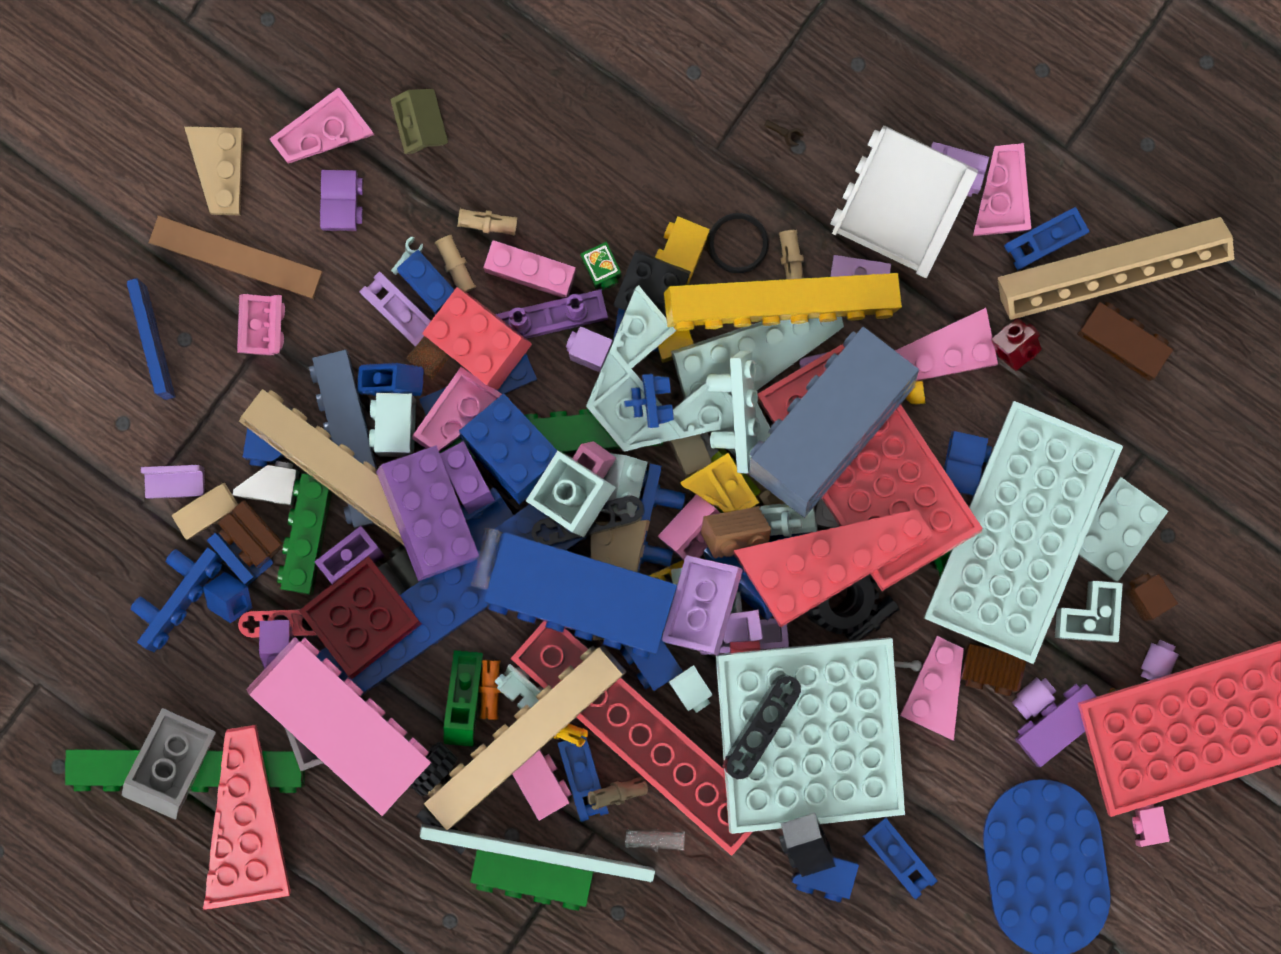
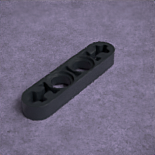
(595, 528)
(767, 729)

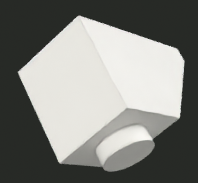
(270, 484)

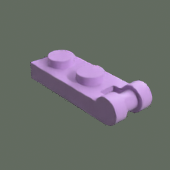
(396, 308)

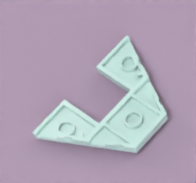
(638, 335)

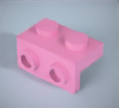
(260, 324)

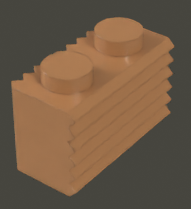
(735, 531)

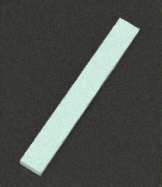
(537, 853)

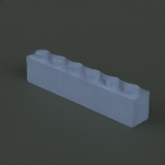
(344, 414)

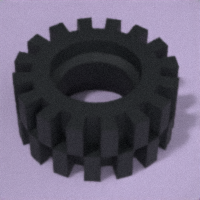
(441, 762)

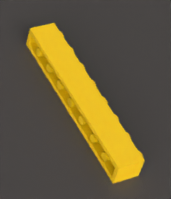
(782, 300)

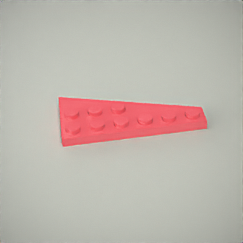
(815, 566)

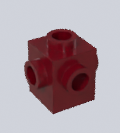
(1017, 343)

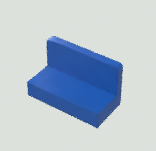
(230, 555)

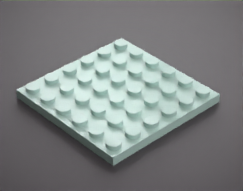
(834, 747)

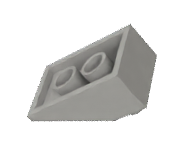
(168, 763)

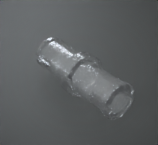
(486, 558)
(655, 839)

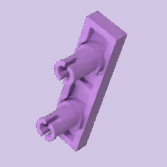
(557, 314)

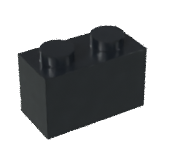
(806, 845)

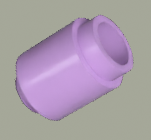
(1159, 660)
(1034, 698)

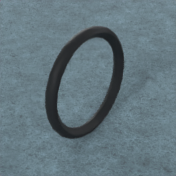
(757, 262)

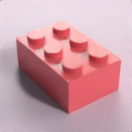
(477, 338)

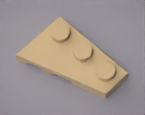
(219, 166)

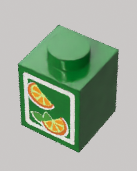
(601, 266)

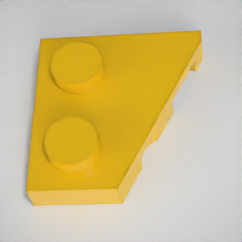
(722, 485)

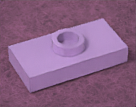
(852, 266)

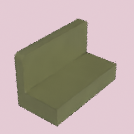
(418, 120)

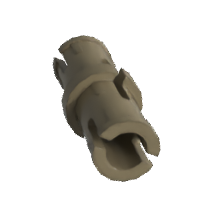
(617, 793)

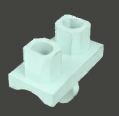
(787, 521)

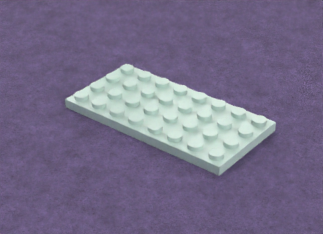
(1034, 520)

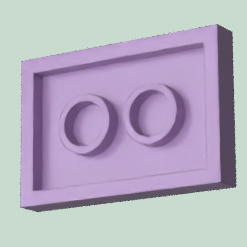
(702, 605)

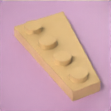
(620, 546)

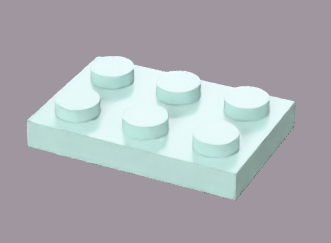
(1120, 529)

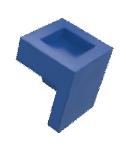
(227, 597)

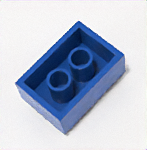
(508, 447)

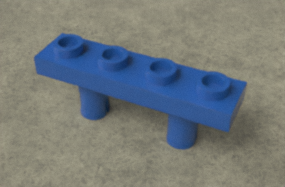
(653, 496)
(174, 610)

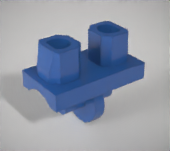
(655, 414)

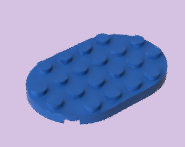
(1046, 867)

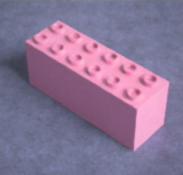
(339, 724)

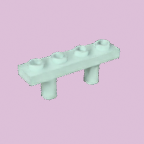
(745, 399)

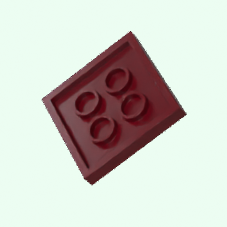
(360, 617)

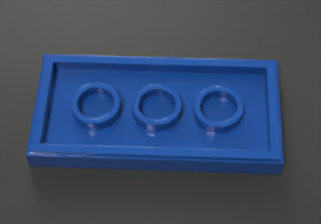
(150, 339)

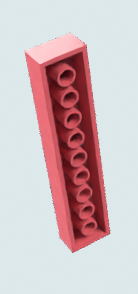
(640, 737)

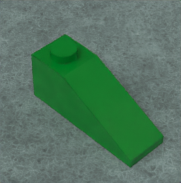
(463, 698)

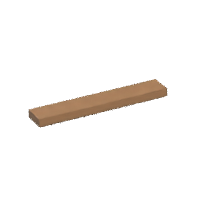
(235, 257)

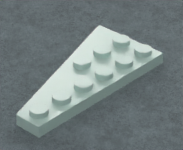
(772, 349)

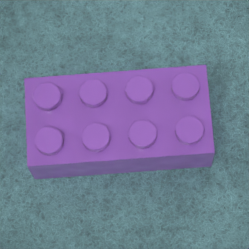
(427, 513)

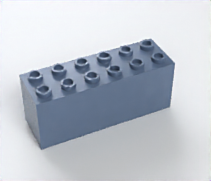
(832, 421)

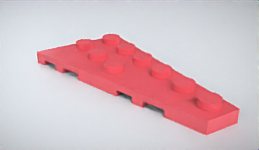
(245, 838)

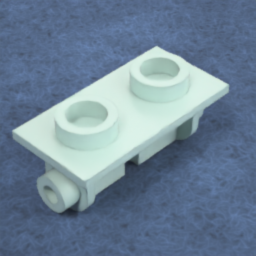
(517, 683)

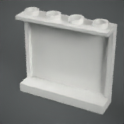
(904, 200)

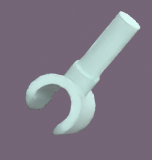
(408, 252)

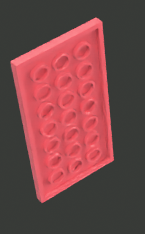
(887, 478)
(1186, 729)

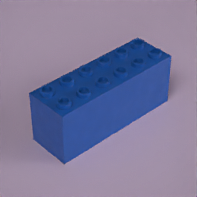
(579, 595)

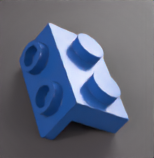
(487, 517)

